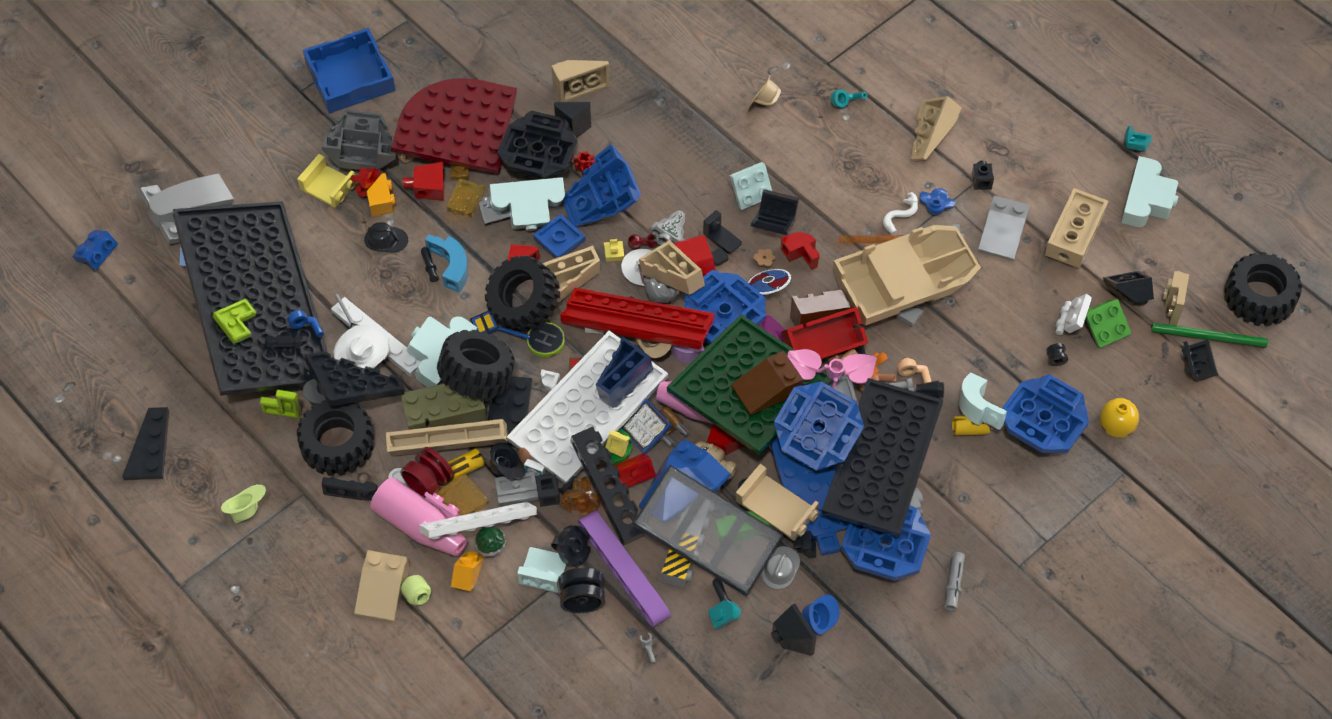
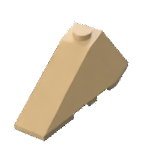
(935, 120)

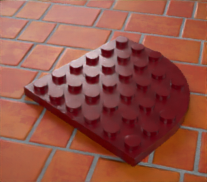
(456, 123)

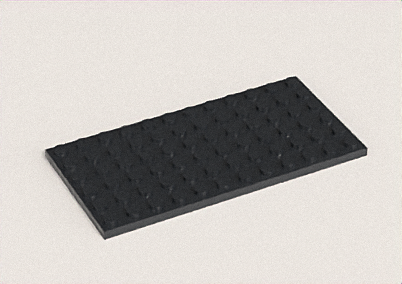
(252, 256)

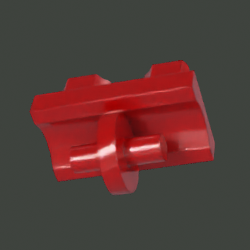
(365, 180)

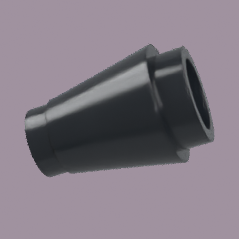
(933, 389)

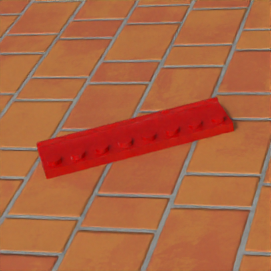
(637, 318)

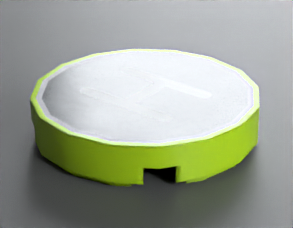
(546, 340)

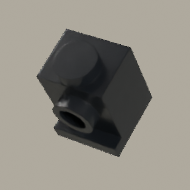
(982, 172)
(547, 490)

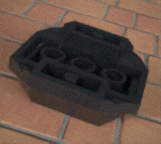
(538, 145)

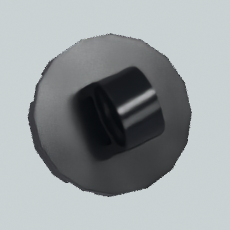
(572, 545)

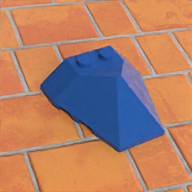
(603, 190)
(694, 463)

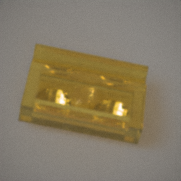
(465, 198)

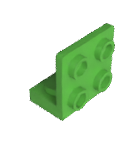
(1107, 322)

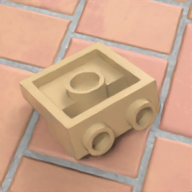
(1175, 295)

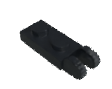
(348, 489)

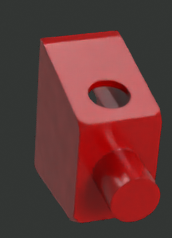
(427, 181)

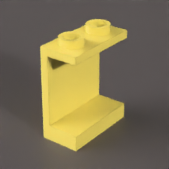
(325, 182)

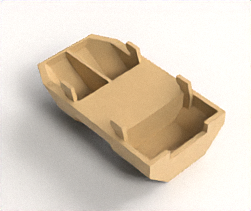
(905, 271)

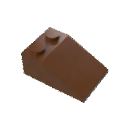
(767, 383)

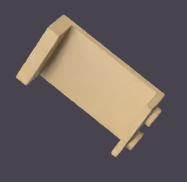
(776, 504)

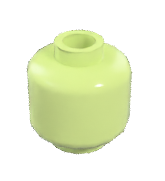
(416, 590)

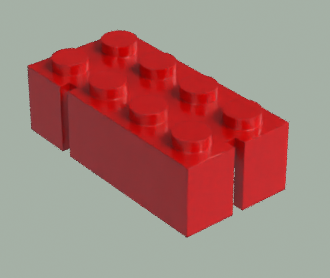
(827, 334)

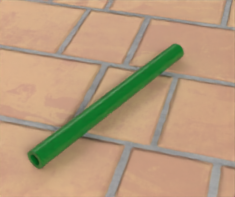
(1209, 335)

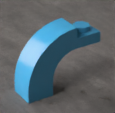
(450, 249)

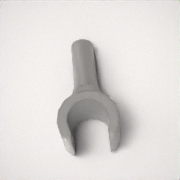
(647, 645)

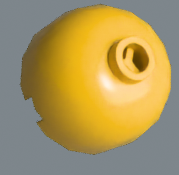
(1119, 417)

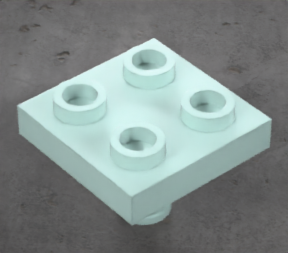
(749, 185)

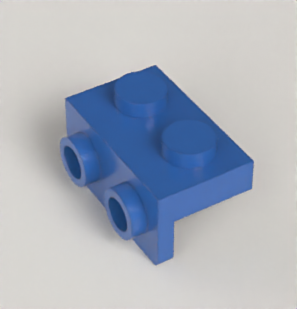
(95, 248)

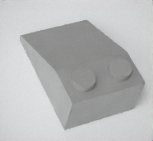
(1004, 228)

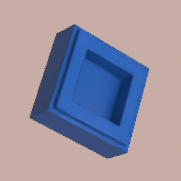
(828, 543)

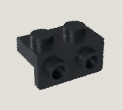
(1200, 360)

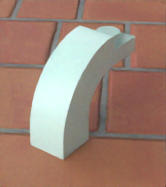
(977, 408)

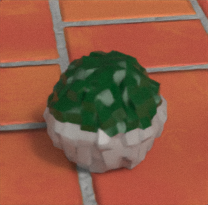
(490, 541)

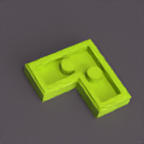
(232, 319)
(284, 405)

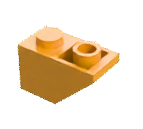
(380, 197)
(467, 571)

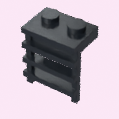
(776, 212)

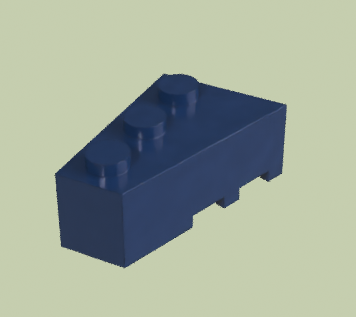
(624, 372)

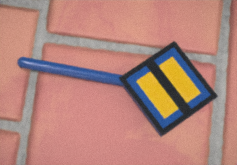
(487, 323)

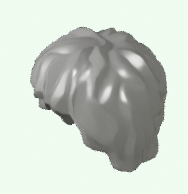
(658, 291)

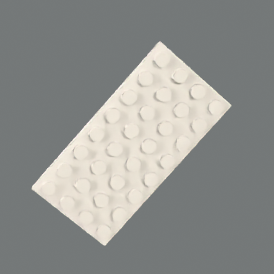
(576, 407)

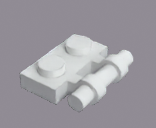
(1073, 314)

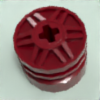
(427, 472)

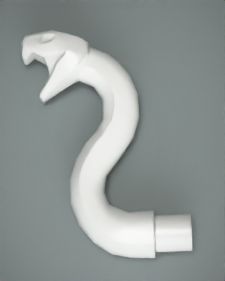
(912, 201)

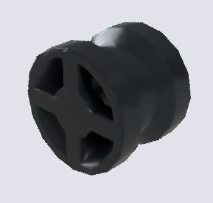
(1057, 354)

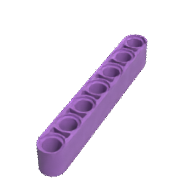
(625, 569)

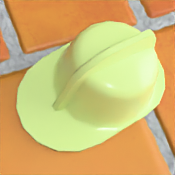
(244, 504)

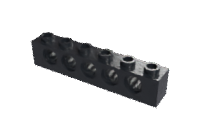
(592, 438)

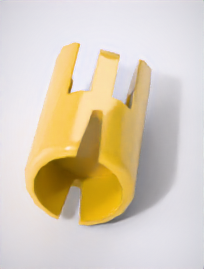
(964, 426)
(471, 460)

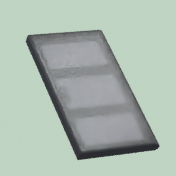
(707, 530)

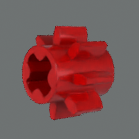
(583, 161)

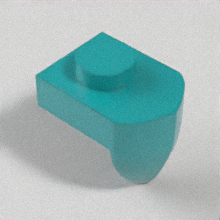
(1136, 140)
(724, 613)

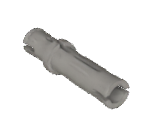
(953, 588)

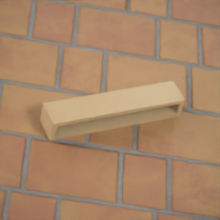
(447, 437)

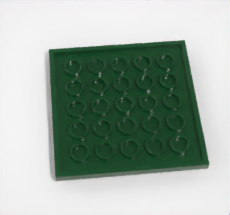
(708, 381)

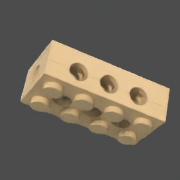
(1079, 208)

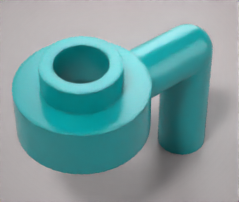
(840, 97)

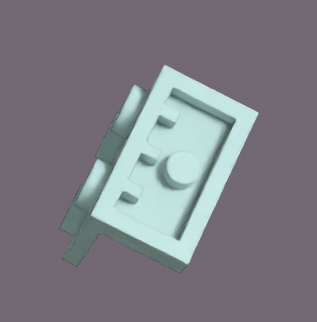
(541, 570)

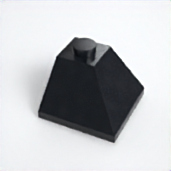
(1133, 285)
(794, 632)

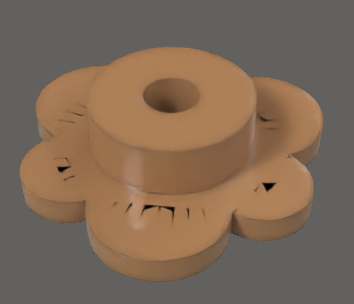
(764, 257)

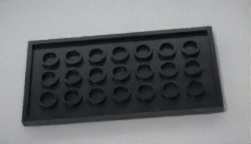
(886, 460)

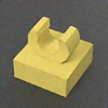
(614, 250)
(617, 443)

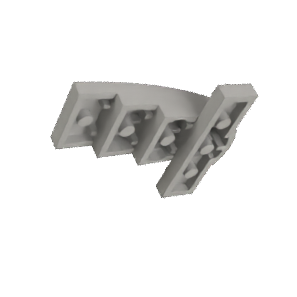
(193, 193)

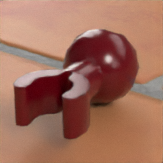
(636, 241)

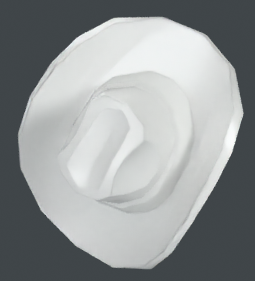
(362, 345)

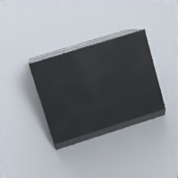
(577, 115)

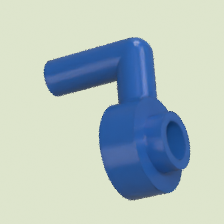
(298, 319)

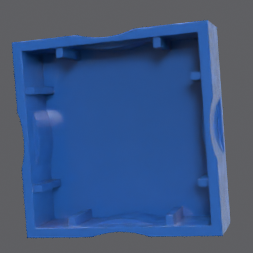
(349, 70)

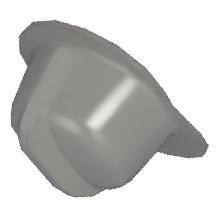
(781, 568)

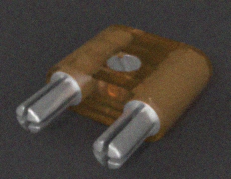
(677, 423)

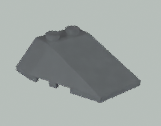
(359, 141)

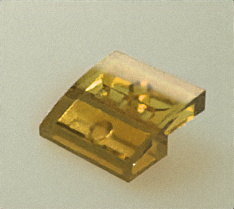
(463, 495)

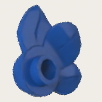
(937, 201)

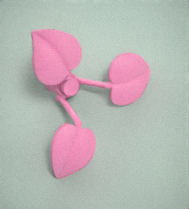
(856, 366)

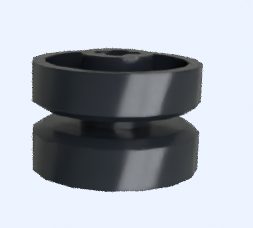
(581, 590)

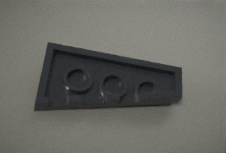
(149, 450)

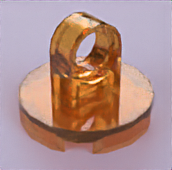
(580, 497)

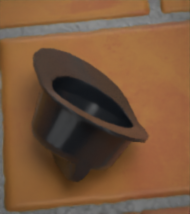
(385, 238)
(506, 462)

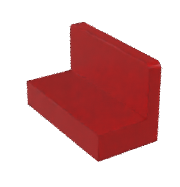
(636, 470)

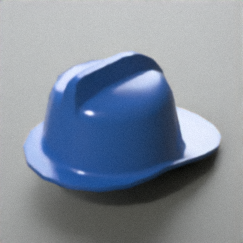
(822, 614)

